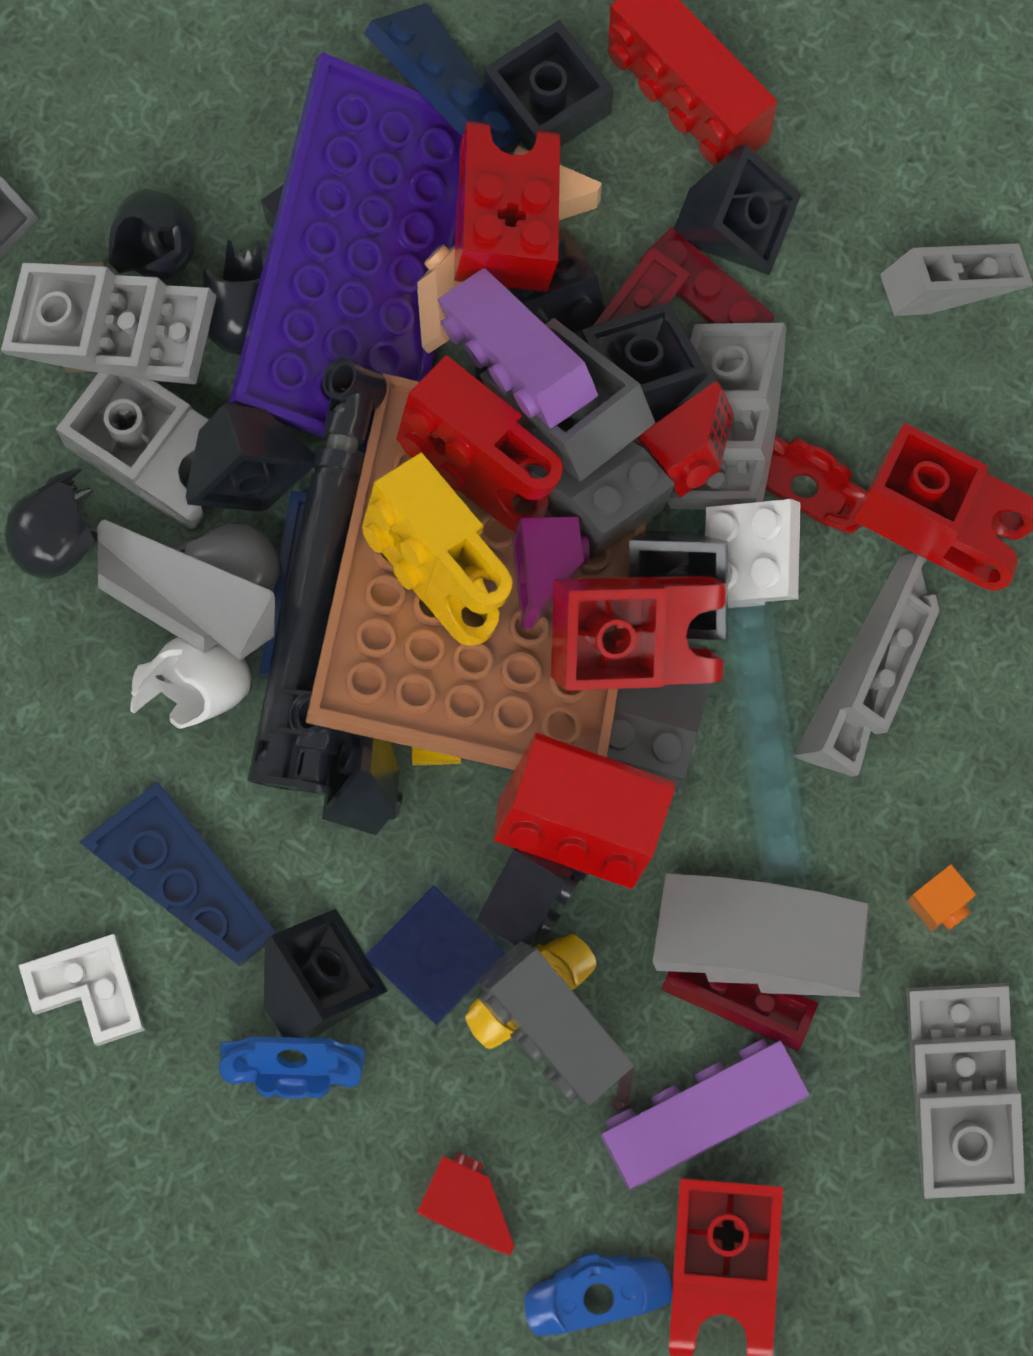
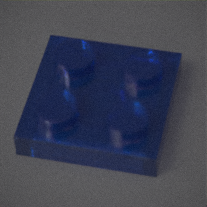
(434, 955)

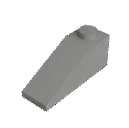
(953, 276)

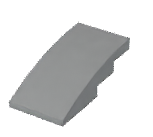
(109, 322)
(749, 368)
(762, 935)
(965, 1090)

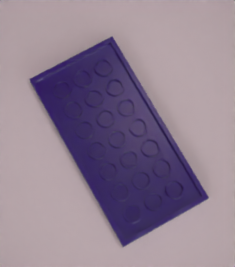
(349, 242)

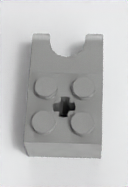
(149, 456)

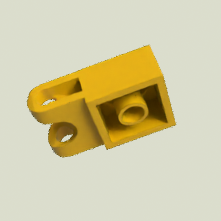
(436, 547)

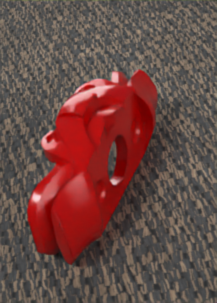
(836, 495)

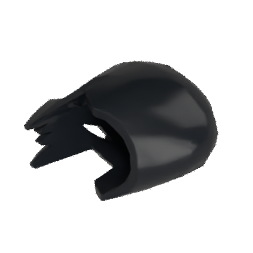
(152, 235)
(234, 297)
(47, 530)

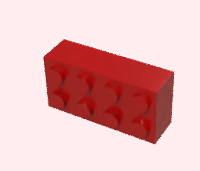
(690, 75)

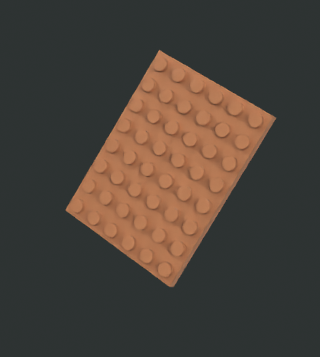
(406, 680)

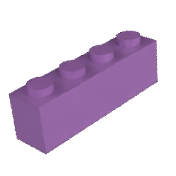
(516, 348)
(704, 1114)

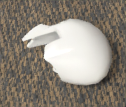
(195, 680)

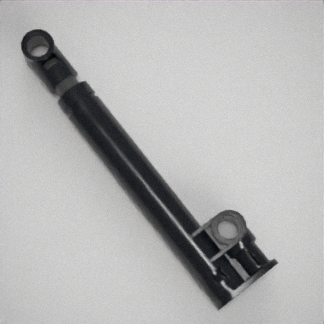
(286, 748)

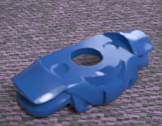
(258, 1062)
(559, 1305)

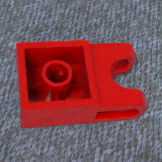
(507, 210)
(477, 443)
(946, 509)
(647, 637)
(724, 1280)

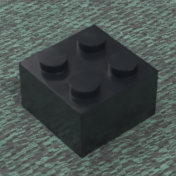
(549, 86)

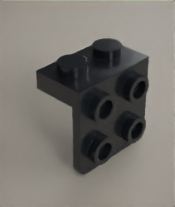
(573, 291)

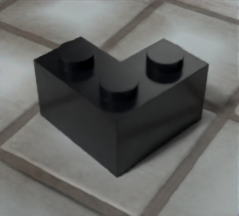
(526, 897)

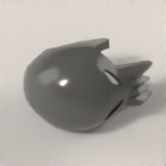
(239, 551)

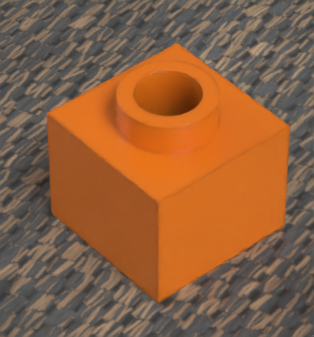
(943, 900)

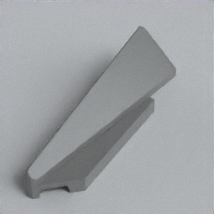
(184, 592)
(873, 672)

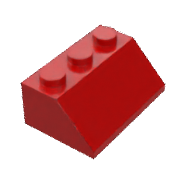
(583, 810)

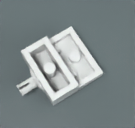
(760, 549)

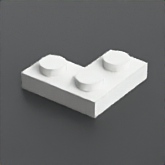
(89, 974)

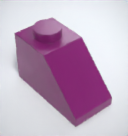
(543, 552)

